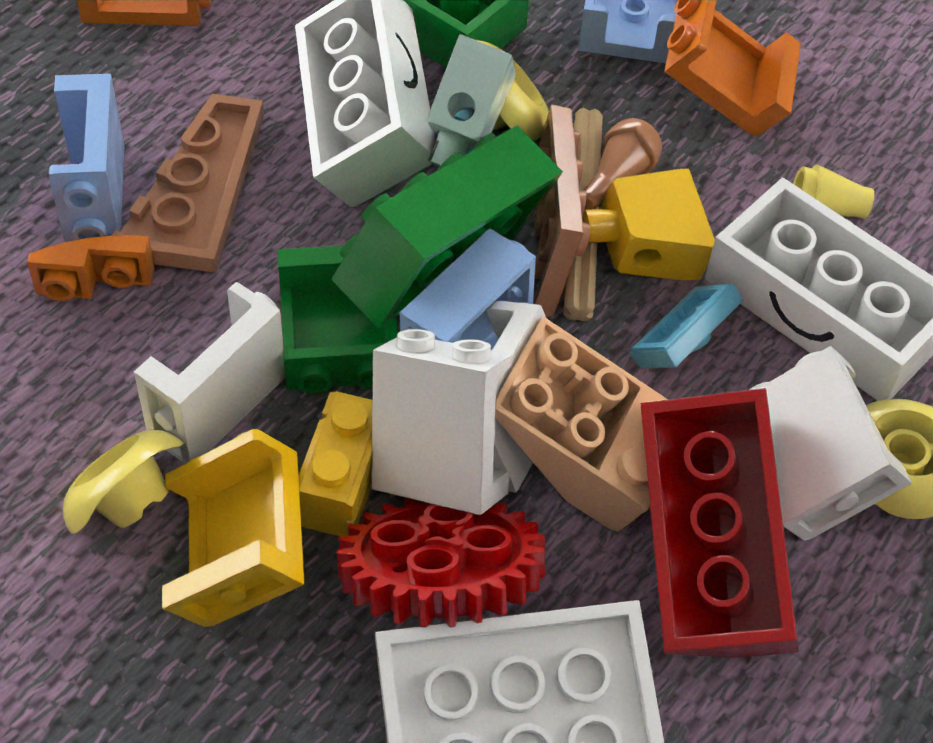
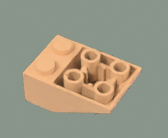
(579, 424)

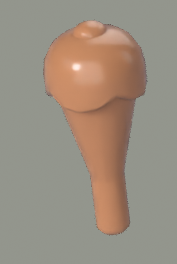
(628, 150)

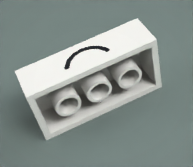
(364, 96)
(829, 286)

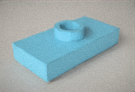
(686, 326)

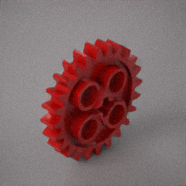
(441, 561)

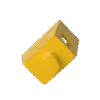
(654, 226)

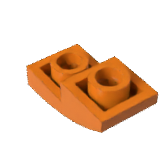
(75, 266)

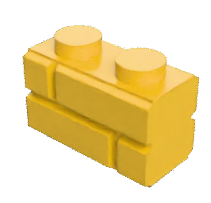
(338, 466)

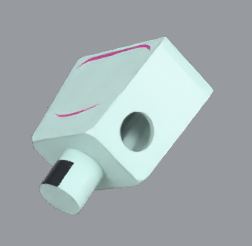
(474, 79)

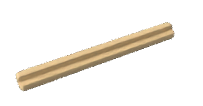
(581, 281)

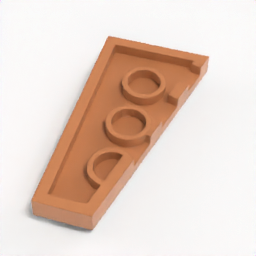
(199, 187)
(560, 212)

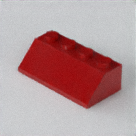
(718, 526)

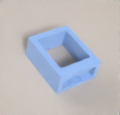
(459, 296)

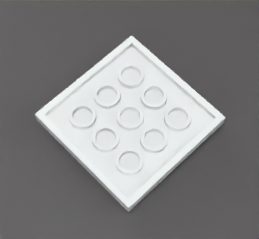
(522, 679)

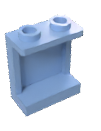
(88, 192)

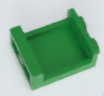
(324, 332)

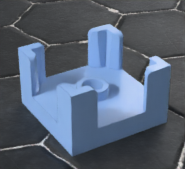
(628, 28)

